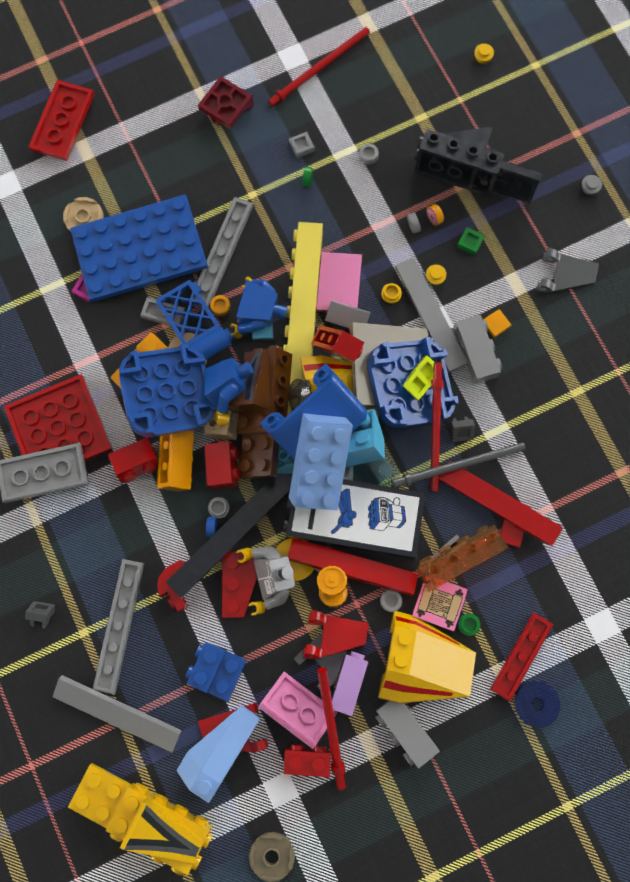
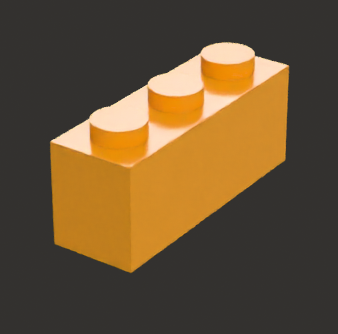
(175, 461)

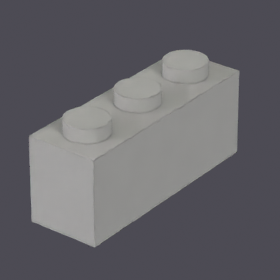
(478, 349)
(407, 732)

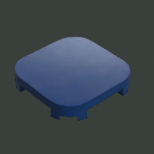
(388, 370)
(165, 391)

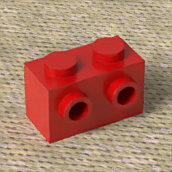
(134, 460)
(222, 465)
(307, 761)

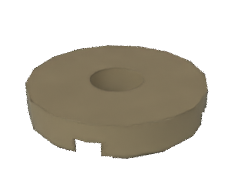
(272, 871)

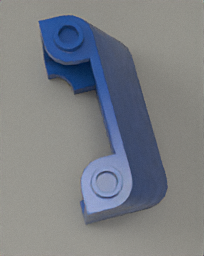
(329, 399)

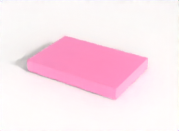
(339, 279)
(296, 709)

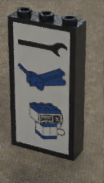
(366, 520)

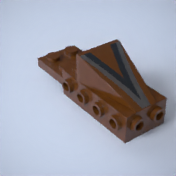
(264, 394)

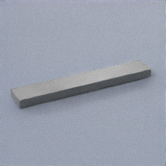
(223, 249)
(430, 313)
(118, 627)
(117, 713)

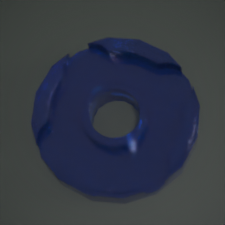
(550, 707)

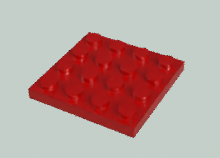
(58, 419)

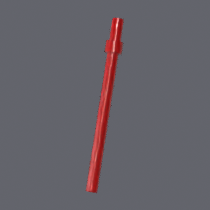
(437, 385)
(337, 764)

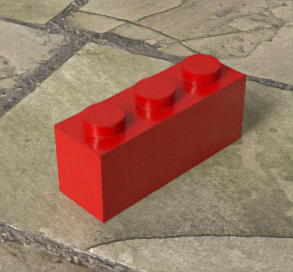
(338, 343)

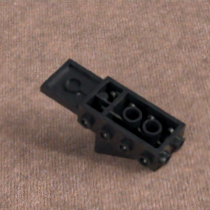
(467, 154)

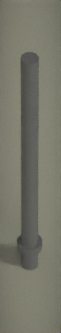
(409, 479)

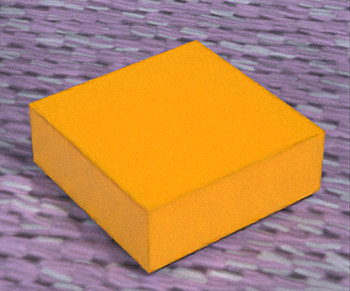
(497, 323)

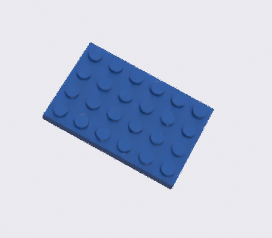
(138, 248)

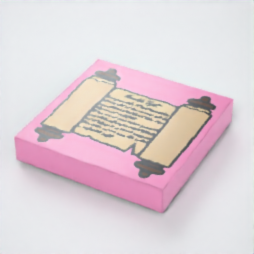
(440, 605)

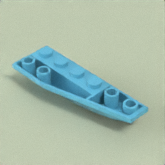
(364, 446)

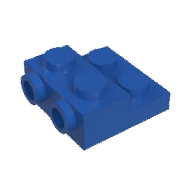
(215, 671)

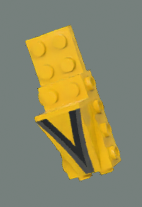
(142, 820)

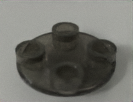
(298, 392)

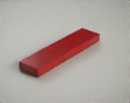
(521, 657)

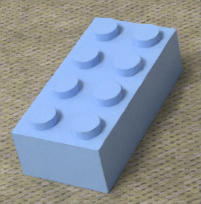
(320, 462)

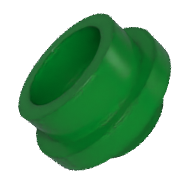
(469, 624)

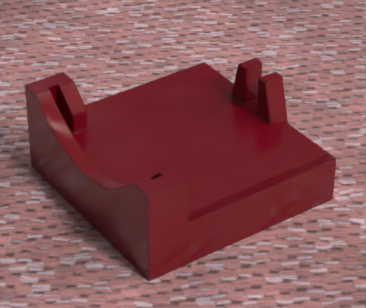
(225, 102)

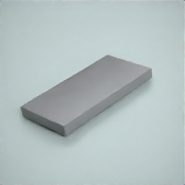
(42, 473)

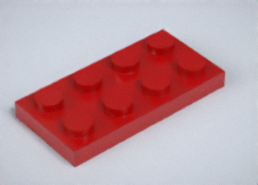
(61, 120)

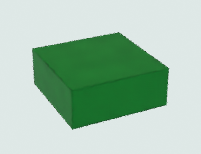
(471, 241)

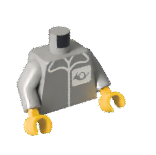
(273, 575)

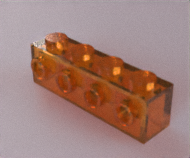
(461, 558)

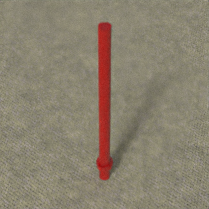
(281, 94)

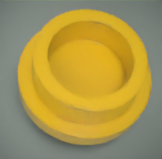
(483, 53)
(436, 274)
(391, 293)

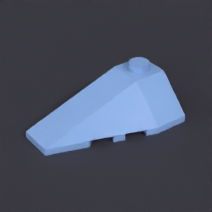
(214, 755)

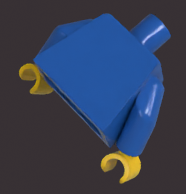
(257, 307)
(224, 383)

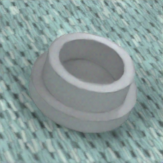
(591, 185)
(218, 507)

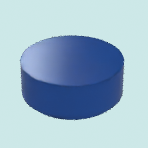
(211, 526)

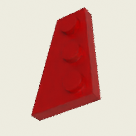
(237, 585)

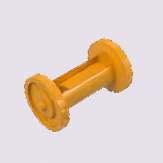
(332, 586)

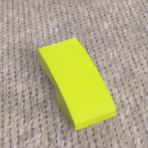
(420, 378)

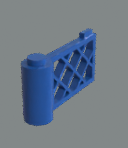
(210, 340)

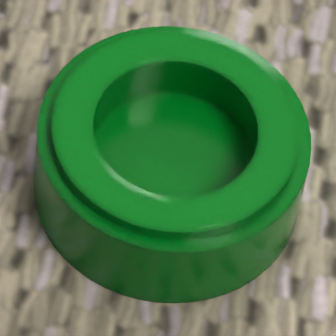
(307, 176)

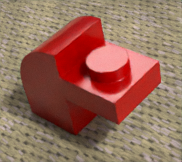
(163, 589)

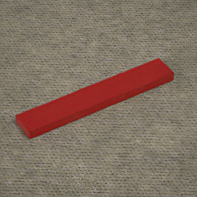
(503, 505)
(353, 566)

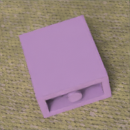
(349, 683)

